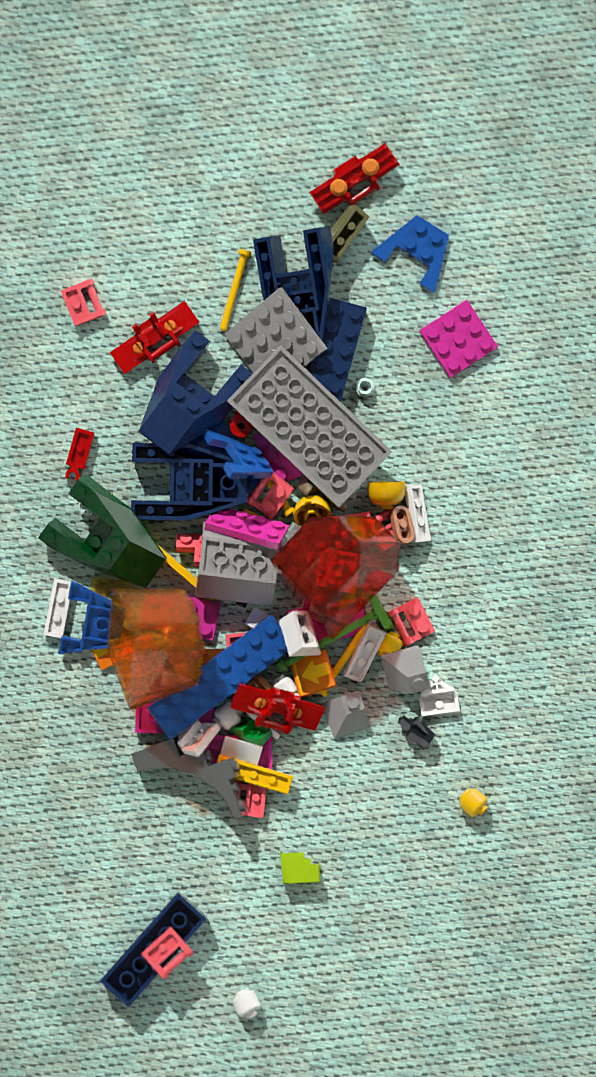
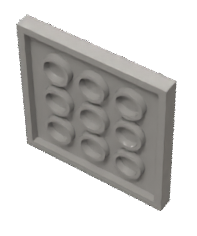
(271, 325)

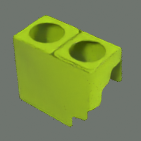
(298, 869)

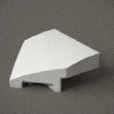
(439, 699)
(197, 737)

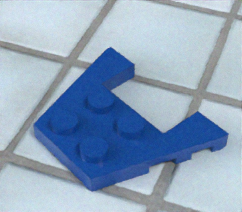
(420, 241)
(247, 459)
(95, 624)

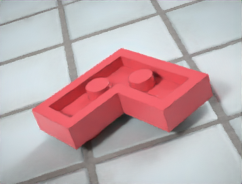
(190, 544)

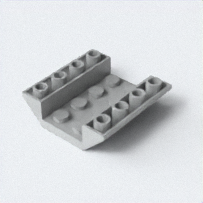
(235, 570)

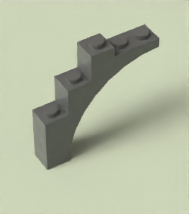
(219, 775)

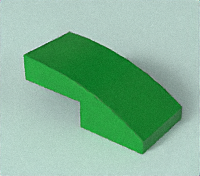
(249, 732)

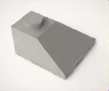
(405, 670)
(346, 714)

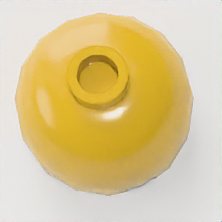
(386, 493)
(310, 507)

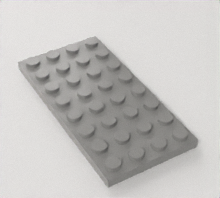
(309, 426)

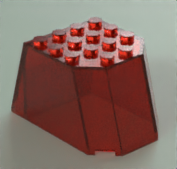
(337, 567)

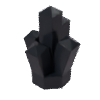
(417, 731)

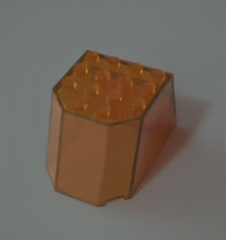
(154, 643)

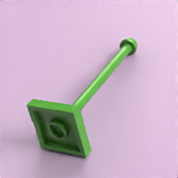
(377, 612)

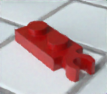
(79, 452)

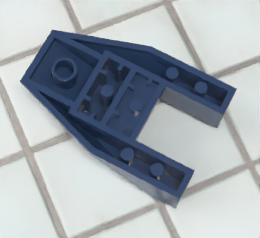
(307, 287)
(180, 406)
(196, 484)

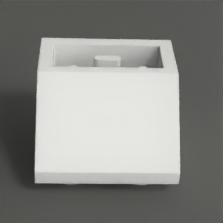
(300, 634)

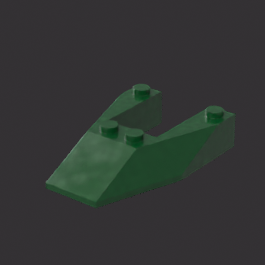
(116, 544)

